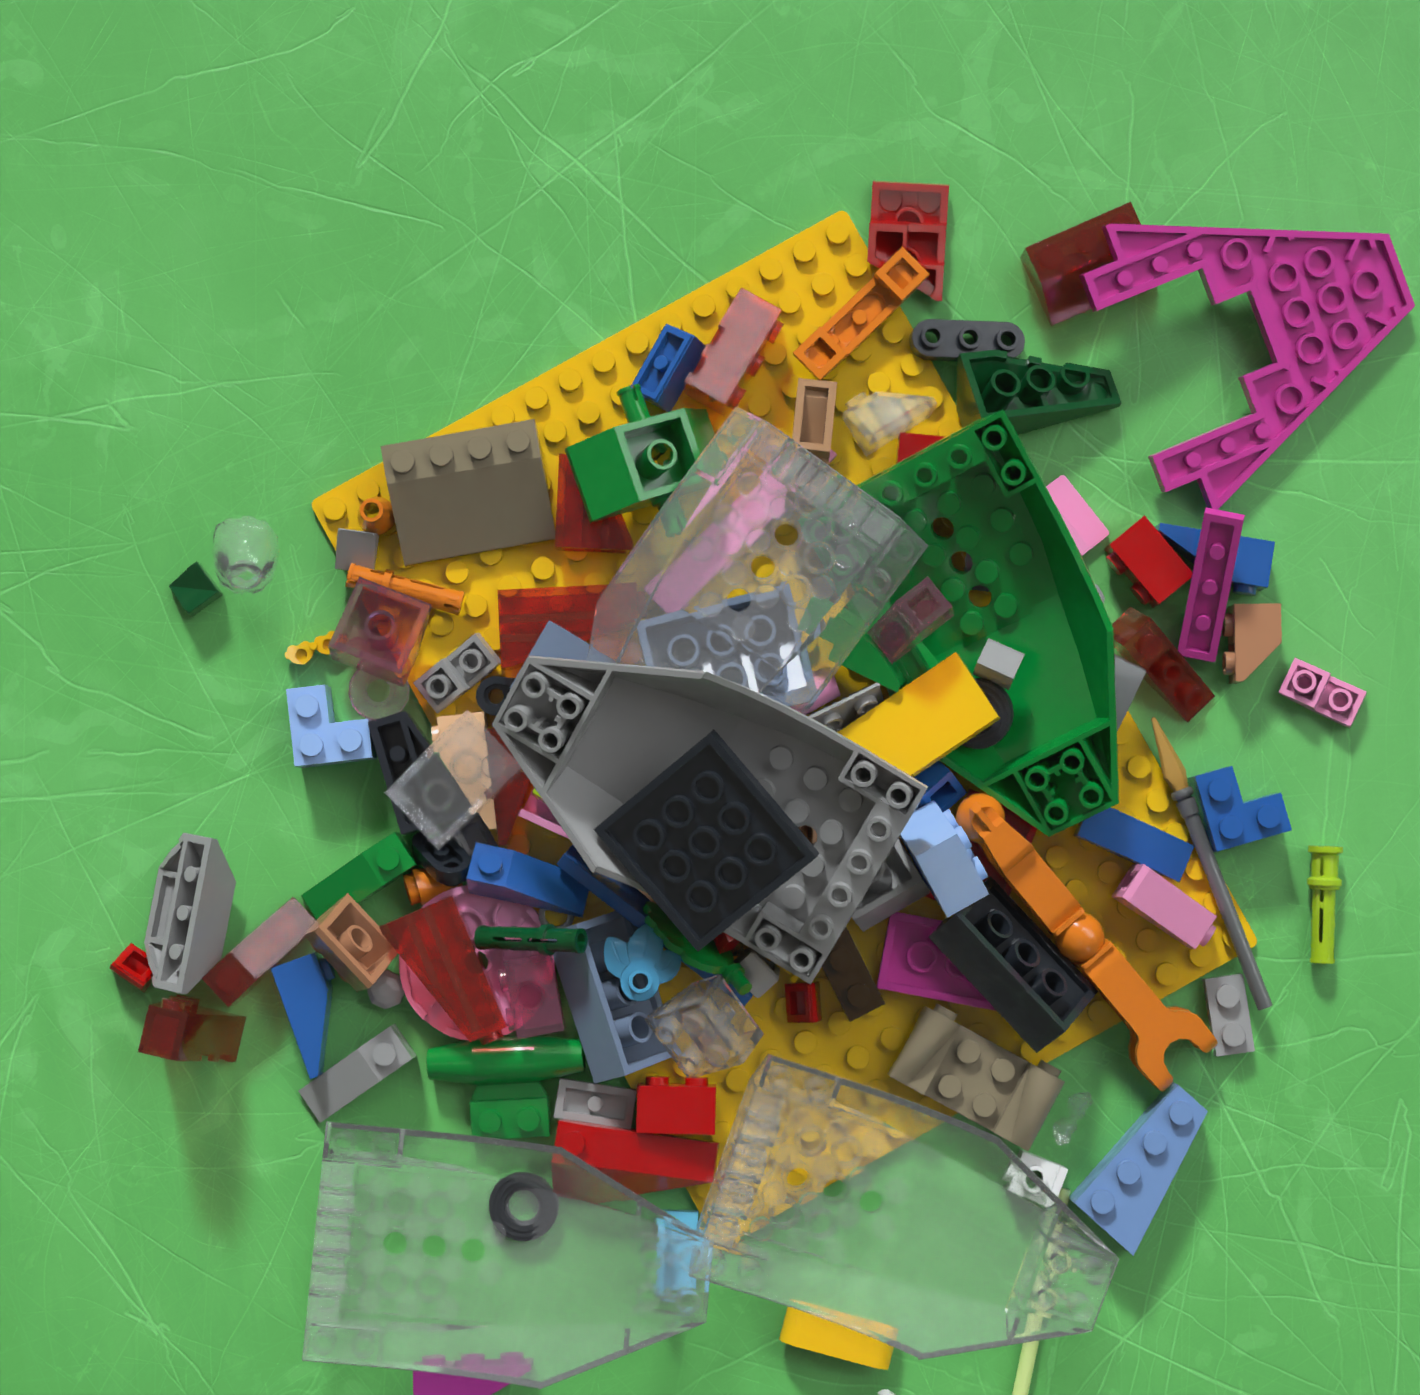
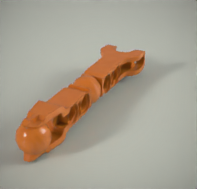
(1083, 941)

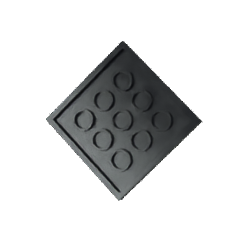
(706, 840)

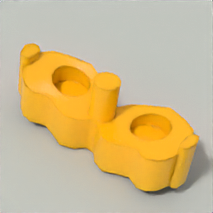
(304, 651)

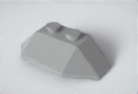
(189, 913)

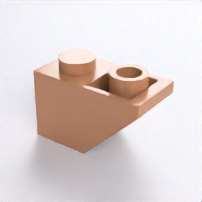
(1252, 636)

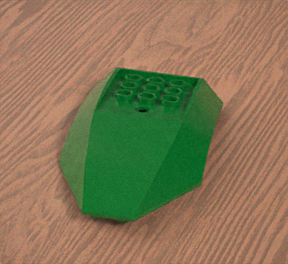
(1063, 736)

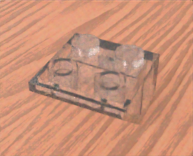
(705, 1028)

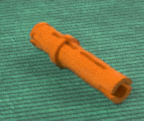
(439, 597)

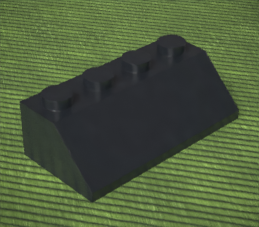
(1014, 966)

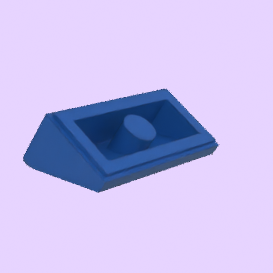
(668, 366)

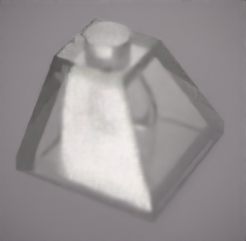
(883, 415)

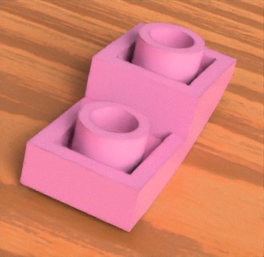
(1322, 693)

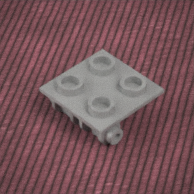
(849, 709)

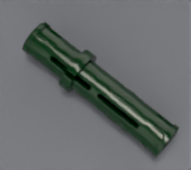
(567, 939)

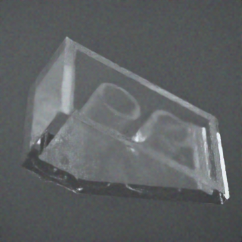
(454, 779)

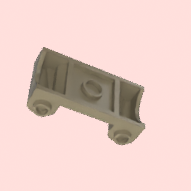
(977, 1077)

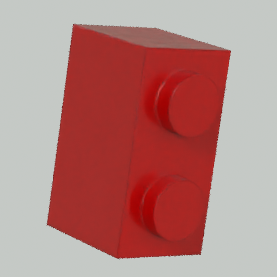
(1147, 563)
(676, 1106)

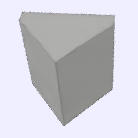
(998, 663)

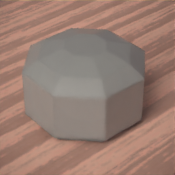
(386, 990)

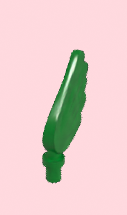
(706, 959)

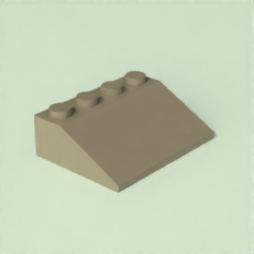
(469, 492)

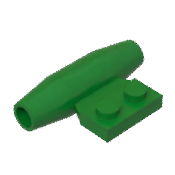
(508, 1077)

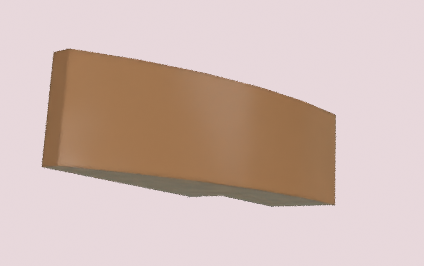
(814, 416)

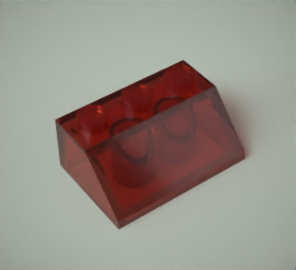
(1060, 259)

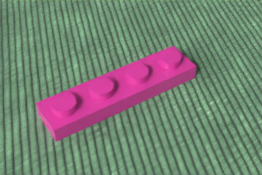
(1210, 584)

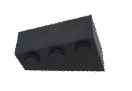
(398, 746)

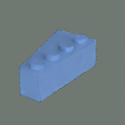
(1139, 1168)

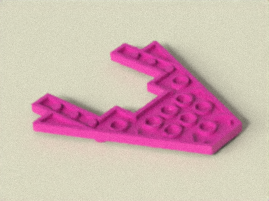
(1317, 304)

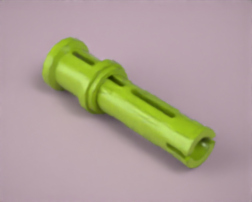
(1324, 883)

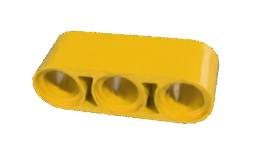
(834, 1340)

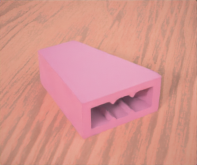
(1165, 906)

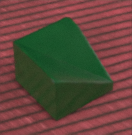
(195, 589)

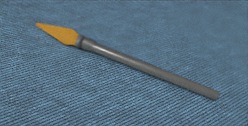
(1176, 777)

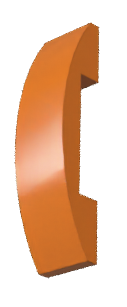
(861, 315)

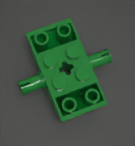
(618, 465)

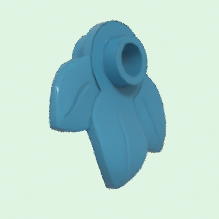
(640, 956)

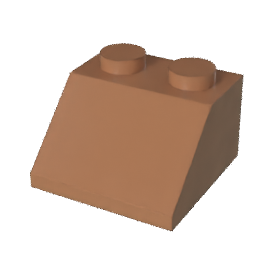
(351, 943)

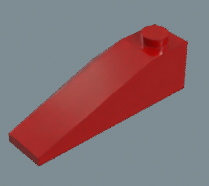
(640, 1159)

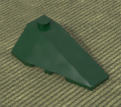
(1030, 390)

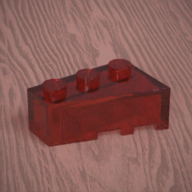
(734, 352)
(186, 1031)

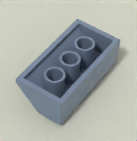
(607, 1021)

